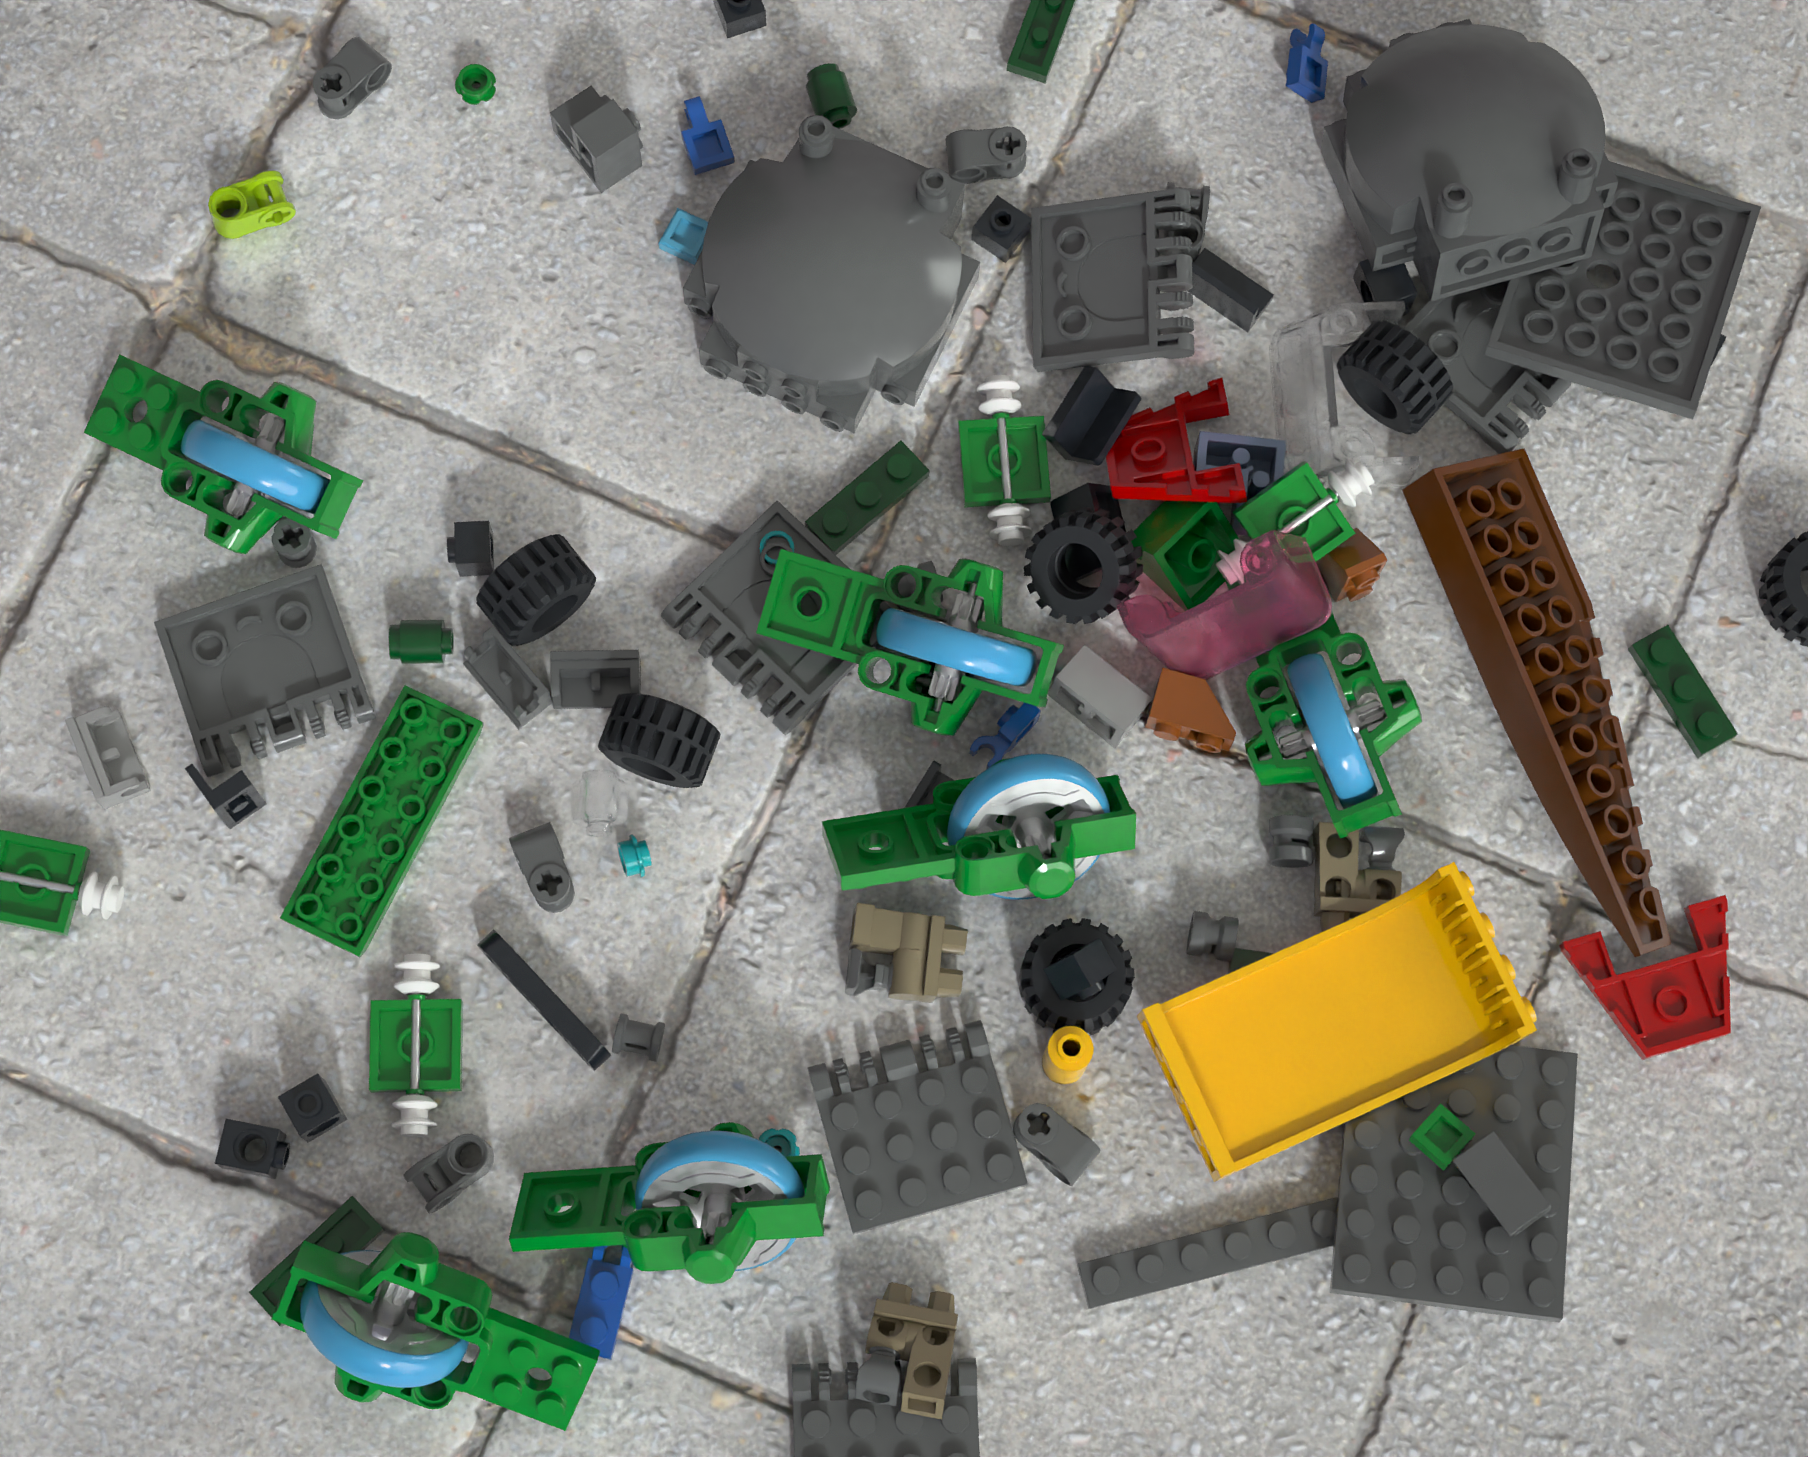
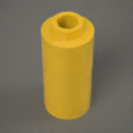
(1065, 1068)

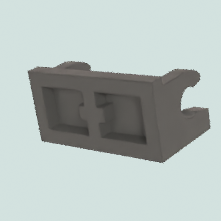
(593, 677)
(507, 678)
(1502, 1184)

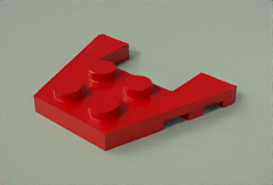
(1155, 455)
(1669, 1001)

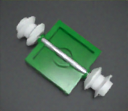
(1004, 461)
(1299, 507)
(44, 883)
(416, 1045)

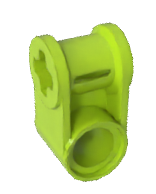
(254, 205)

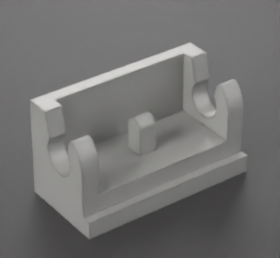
(1099, 696)
(107, 756)

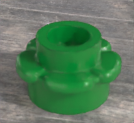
(475, 74)

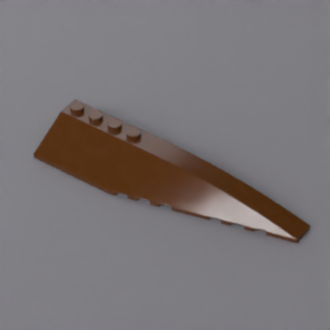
(1542, 669)

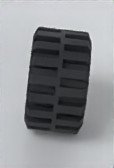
(1395, 377)
(1056, 584)
(535, 590)
(1784, 590)
(659, 740)
(1040, 994)

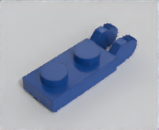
(602, 1302)

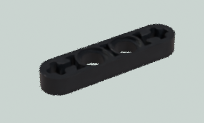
(544, 1000)

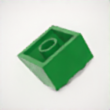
(1182, 549)

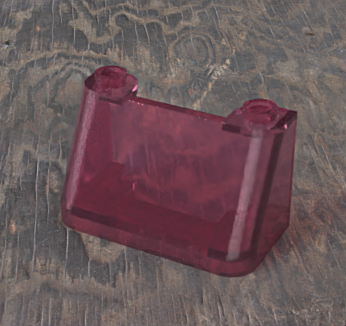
(1275, 604)

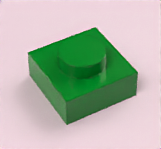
(1442, 1136)

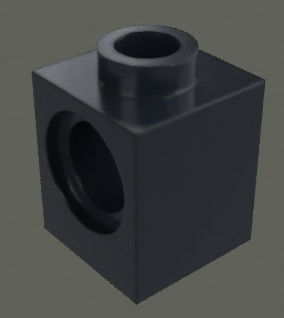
(1385, 284)
(312, 1108)
(233, 1144)

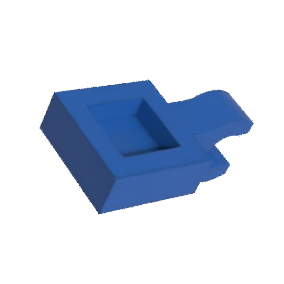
(1306, 67)
(705, 141)
(1014, 726)

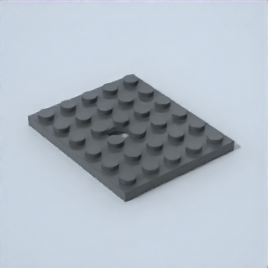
(1662, 321)
(1422, 1230)

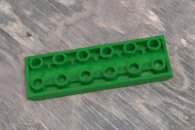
(382, 821)

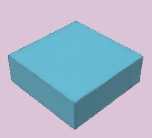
(684, 236)

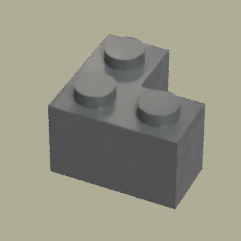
(599, 136)

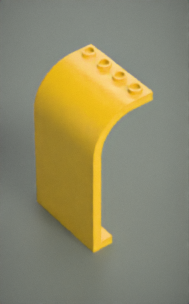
(1338, 1024)

